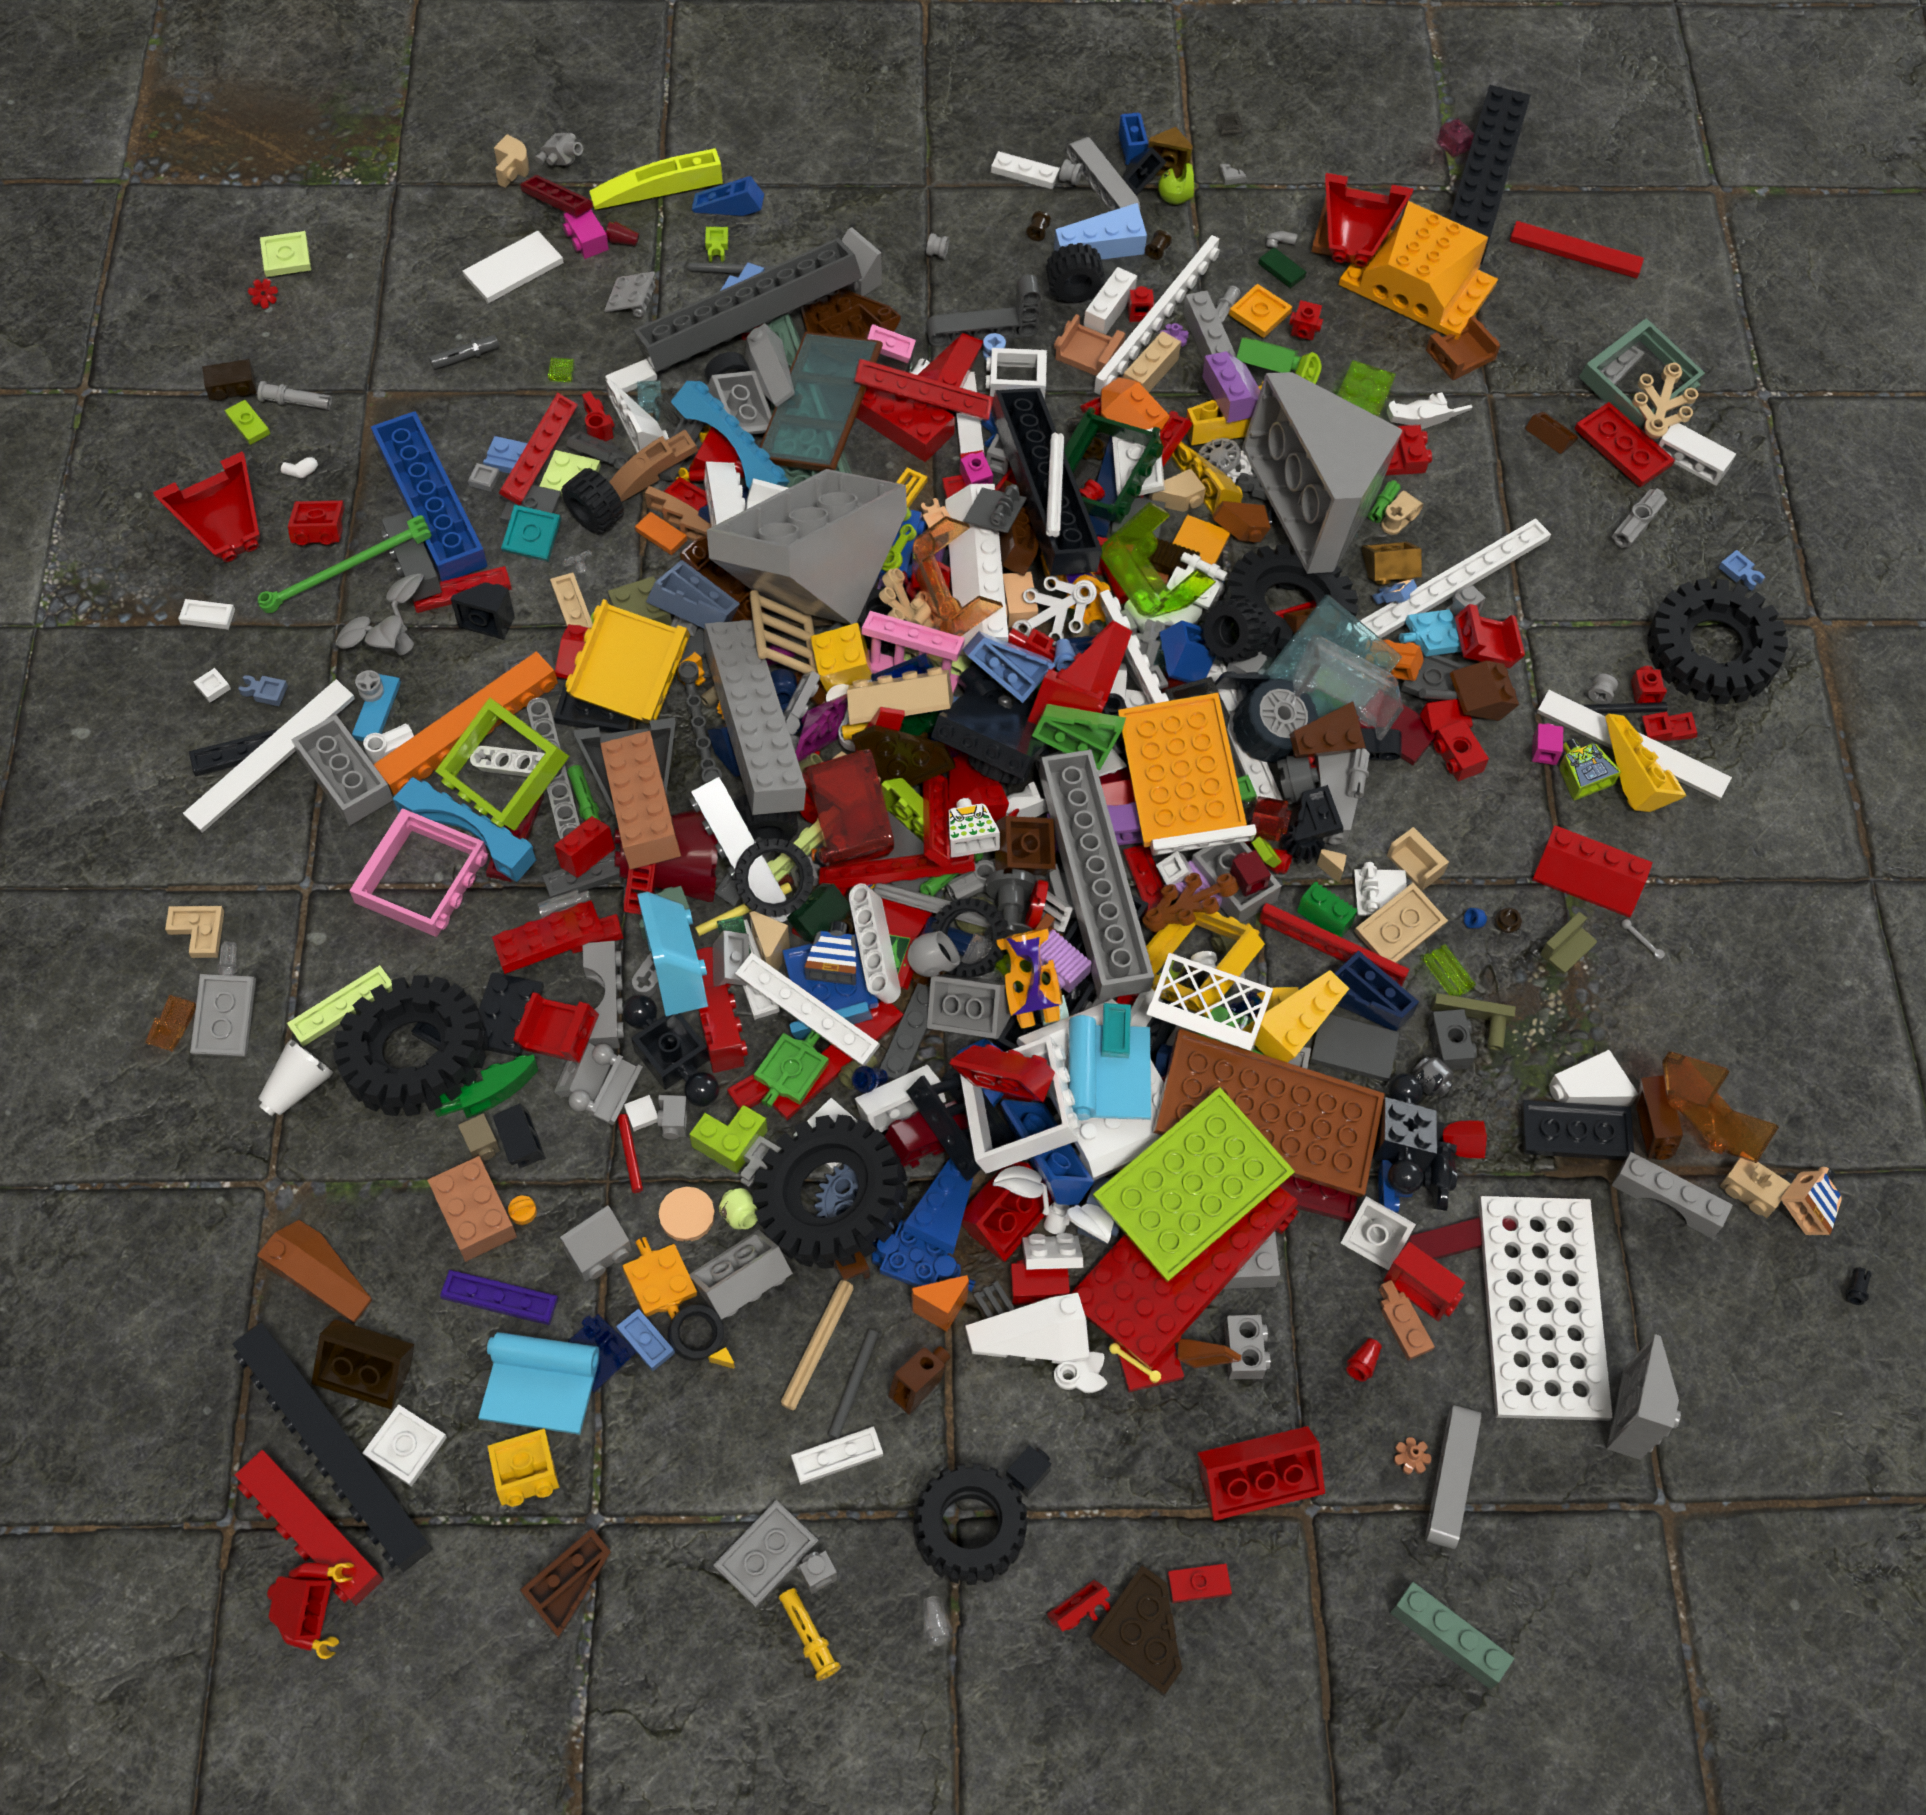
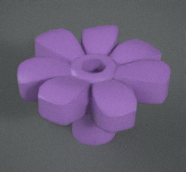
(1175, 331)

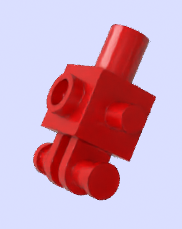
(1035, 642)

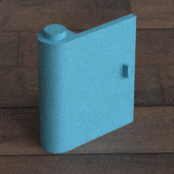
(1108, 1084)
(539, 1382)

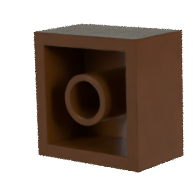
(1026, 845)

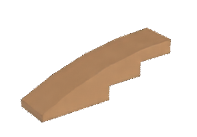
(677, 513)

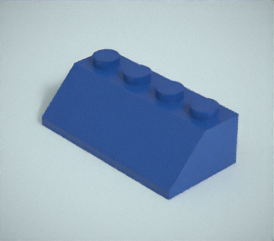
(1059, 1168)

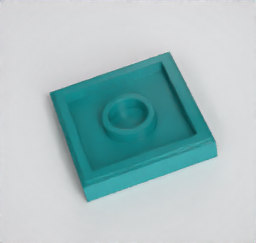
(531, 533)

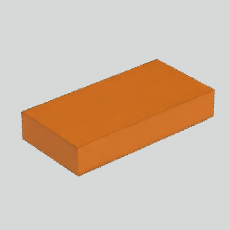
(661, 533)

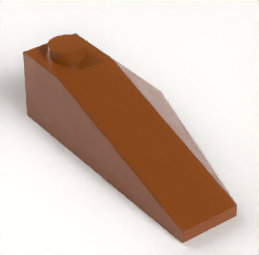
(313, 1266)

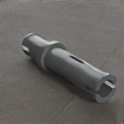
(471, 349)

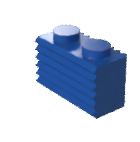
(1132, 135)

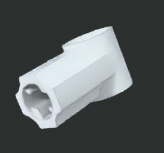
(386, 742)

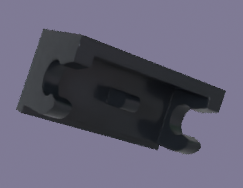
(518, 1136)

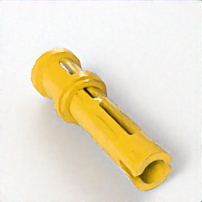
(815, 1650)

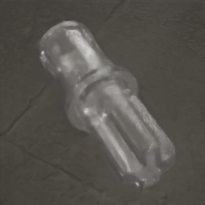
(228, 959)

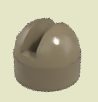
(1085, 632)

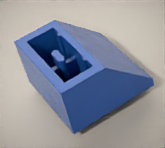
(1185, 652)

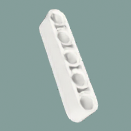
(874, 943)

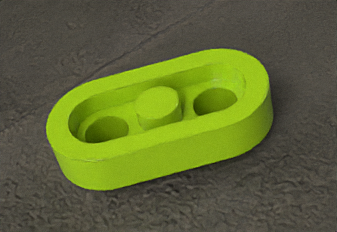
(1309, 367)

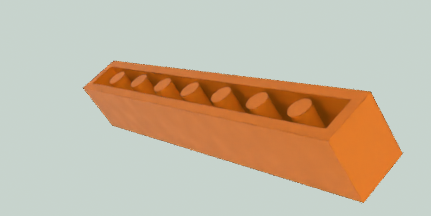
(429, 747)

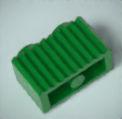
(1327, 910)

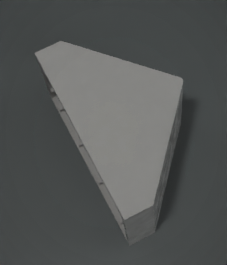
(1317, 464)
(814, 543)

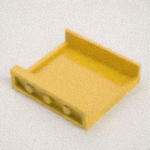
(627, 663)

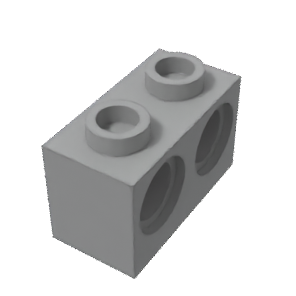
(1249, 1347)

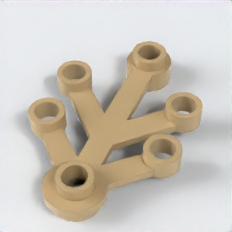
(1663, 402)
(893, 581)

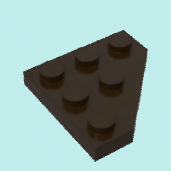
(904, 754)
(1142, 1632)

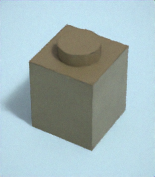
(479, 1137)

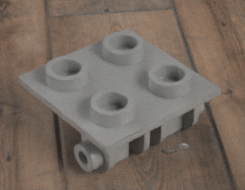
(632, 293)

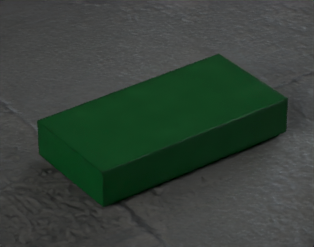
(1282, 267)

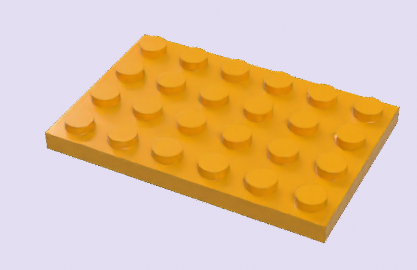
(1181, 768)

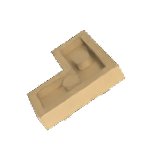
(202, 923)

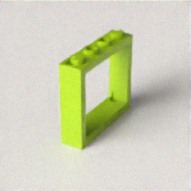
(532, 786)

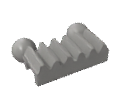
(614, 1089)

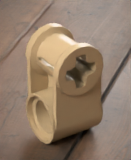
(1400, 513)

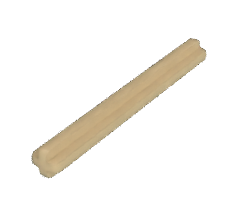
(817, 1345)

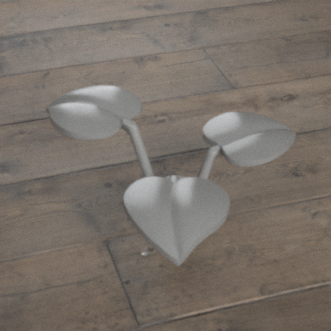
(390, 631)

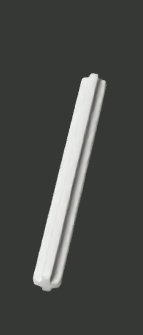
(1055, 485)

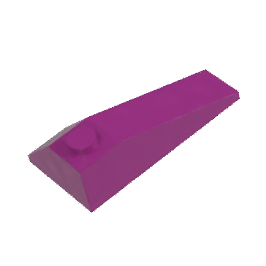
(821, 726)

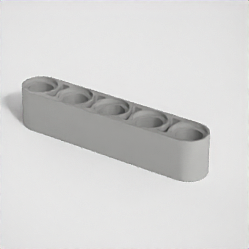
(1101, 175)
(1453, 1477)

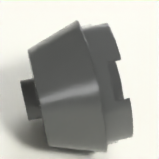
(1296, 777)

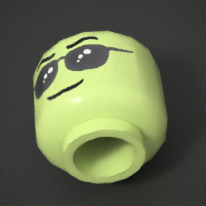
(738, 1209)

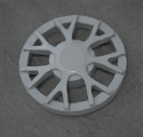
(1219, 455)

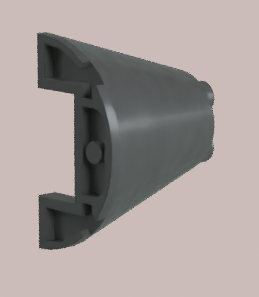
(589, 743)

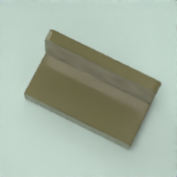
(1568, 944)

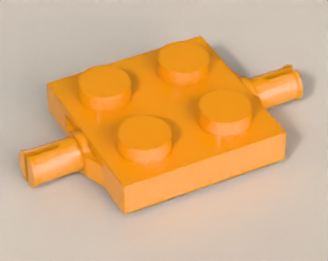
(659, 1279)

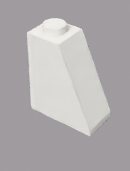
(1594, 1082)

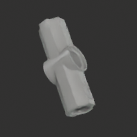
(1639, 518)
(971, 882)

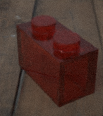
(1271, 818)

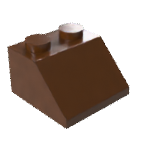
(1485, 690)

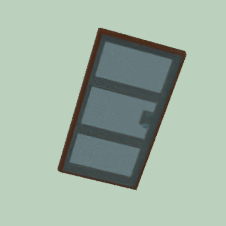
(817, 419)

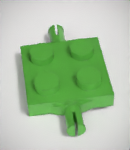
(791, 1068)

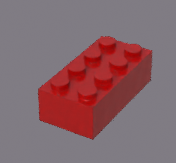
(908, 423)

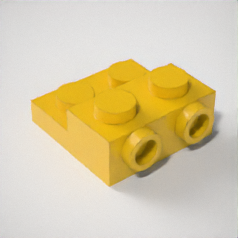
(523, 1468)

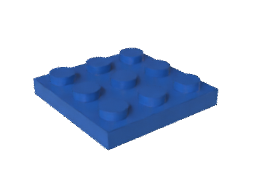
(831, 994)

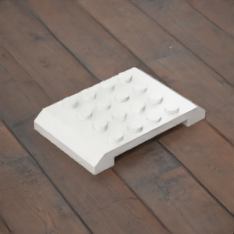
(1103, 1142)

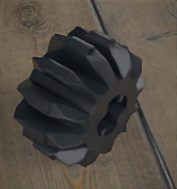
(1302, 851)

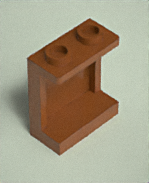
(1461, 356)

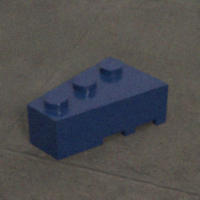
(1374, 993)

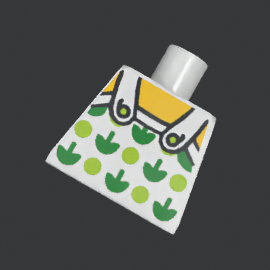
(972, 829)

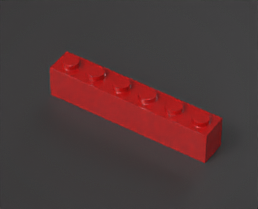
(306, 1525)

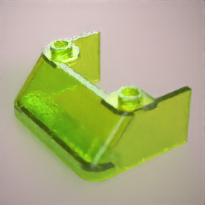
(1127, 559)

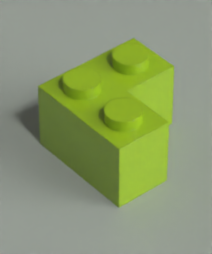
(731, 1142)

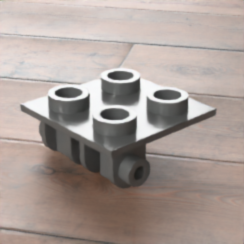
(996, 508)

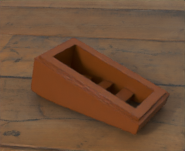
(1205, 1354)

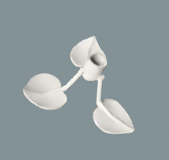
(1028, 1184)

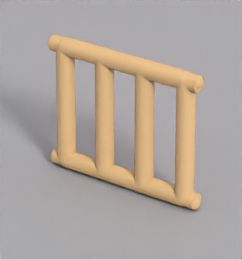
(761, 635)

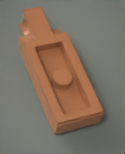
(1404, 1322)

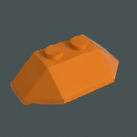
(1132, 405)

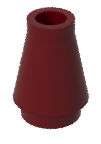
(620, 234)

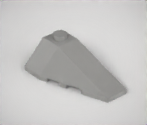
(768, 359)

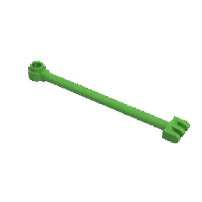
(270, 601)

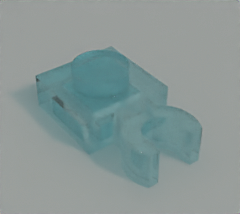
(646, 396)

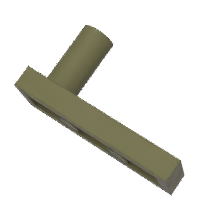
(1496, 1013)

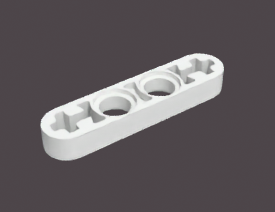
(513, 764)

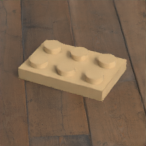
(1401, 924)

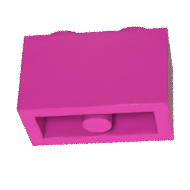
(586, 233)

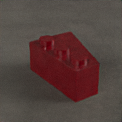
(915, 1139)

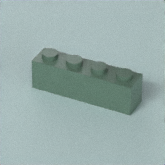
(1452, 1636)

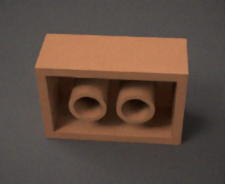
(472, 1208)

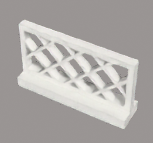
(1201, 1024)

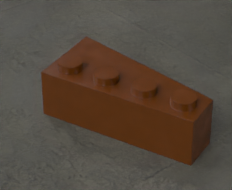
(1020, 543)

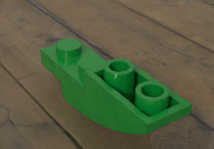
(498, 1084)

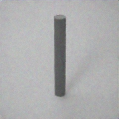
(1437, 694)

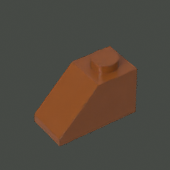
(1243, 520)

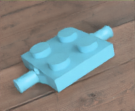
(1433, 632)

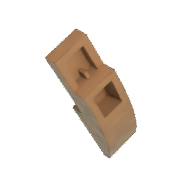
(645, 466)

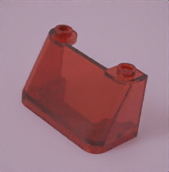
(850, 810)

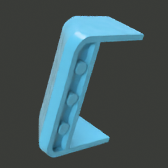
(673, 953)

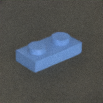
(645, 1340)

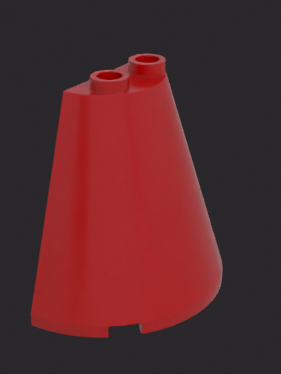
(1360, 219)
(218, 509)

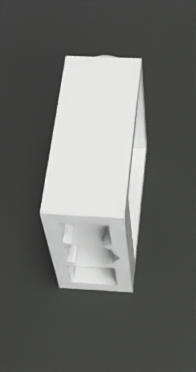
(1016, 358)

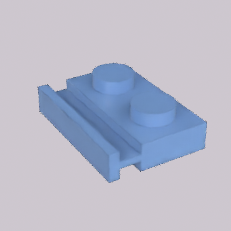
(504, 454)

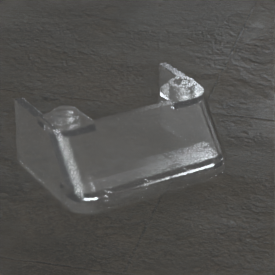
(1350, 679)

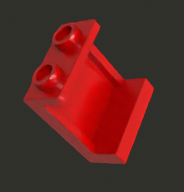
(1489, 639)
(1064, 694)
(555, 1028)

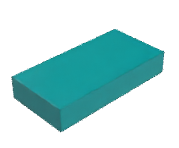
(1116, 1030)

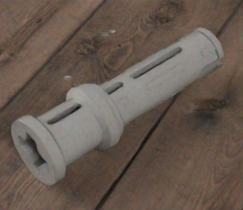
(284, 395)

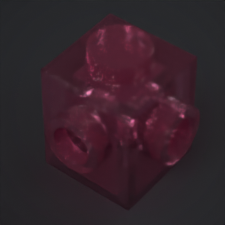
(1455, 137)

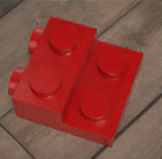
(1410, 452)
(316, 522)

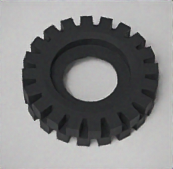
(1266, 568)
(1760, 634)
(362, 1042)
(854, 1230)

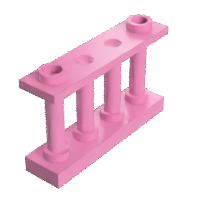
(913, 636)

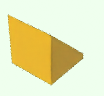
(722, 1358)

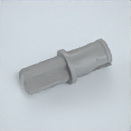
(1228, 300)
(1358, 773)

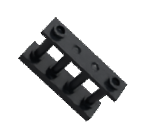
(945, 1127)

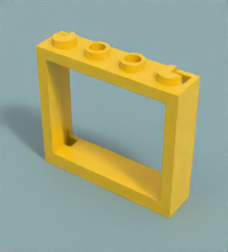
(1234, 962)

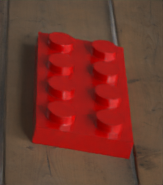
(1624, 444)
(548, 936)

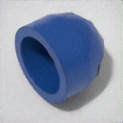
(1477, 915)

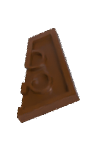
(1330, 734)

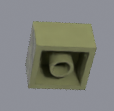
(634, 597)

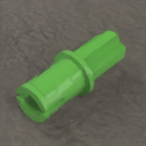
(1383, 500)

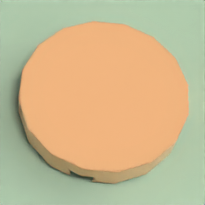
(686, 1214)

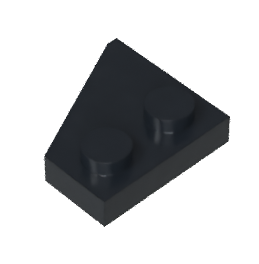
(1317, 816)

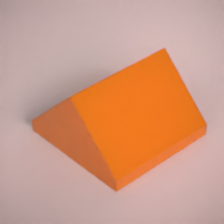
(940, 1301)

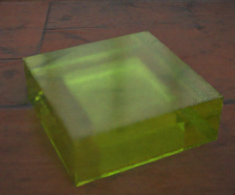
(561, 369)

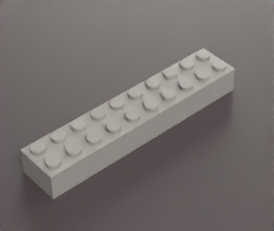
(754, 719)
(1095, 875)

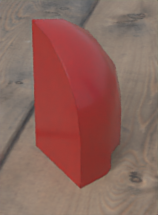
(1468, 1136)

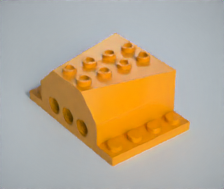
(1426, 271)

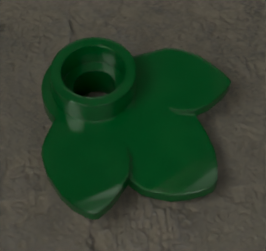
(919, 723)

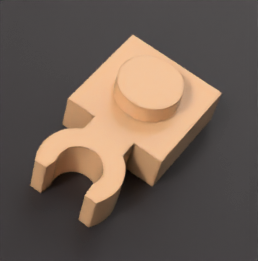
(933, 513)

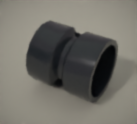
(980, 683)

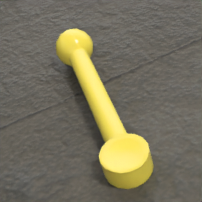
(1154, 1376)

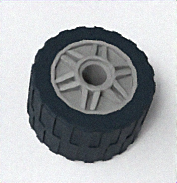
(1269, 716)

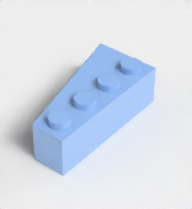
(1112, 233)

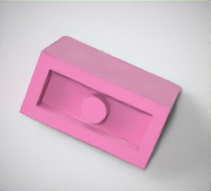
(894, 344)

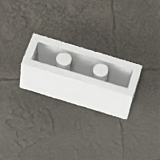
(1110, 301)
(1697, 453)
(891, 1100)

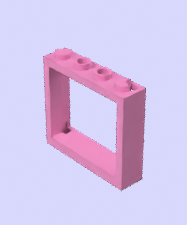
(387, 851)

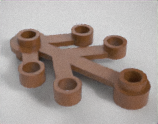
(1187, 903)

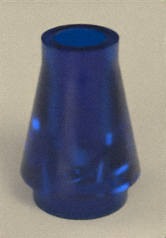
(868, 1078)

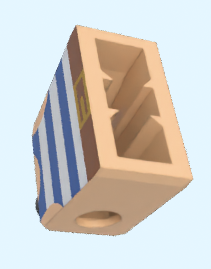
(1813, 1201)

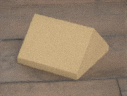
(770, 938)

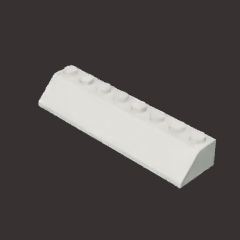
(976, 565)

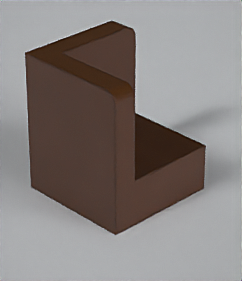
(855, 1269)

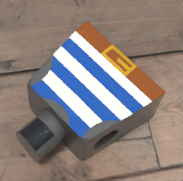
(832, 956)

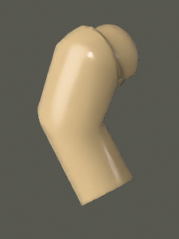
(922, 611)

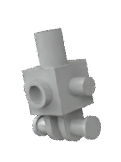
(559, 150)

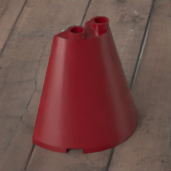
(691, 870)

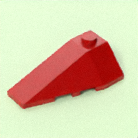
(955, 361)
(1100, 663)
(971, 784)

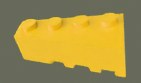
(1210, 424)
(1296, 1019)

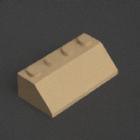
(910, 693)

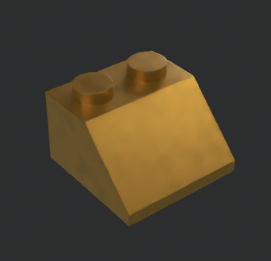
(1392, 561)

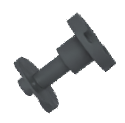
(1010, 892)

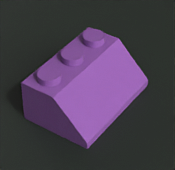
(1231, 385)

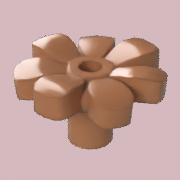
(1412, 1456)

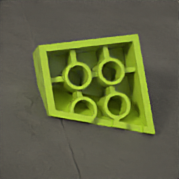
(904, 805)

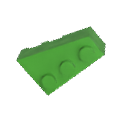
(1079, 730)

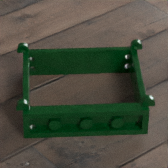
(1081, 439)

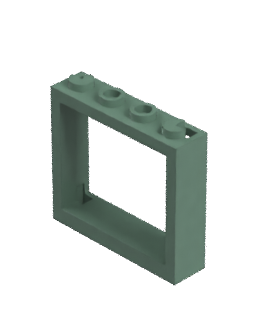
(1660, 347)

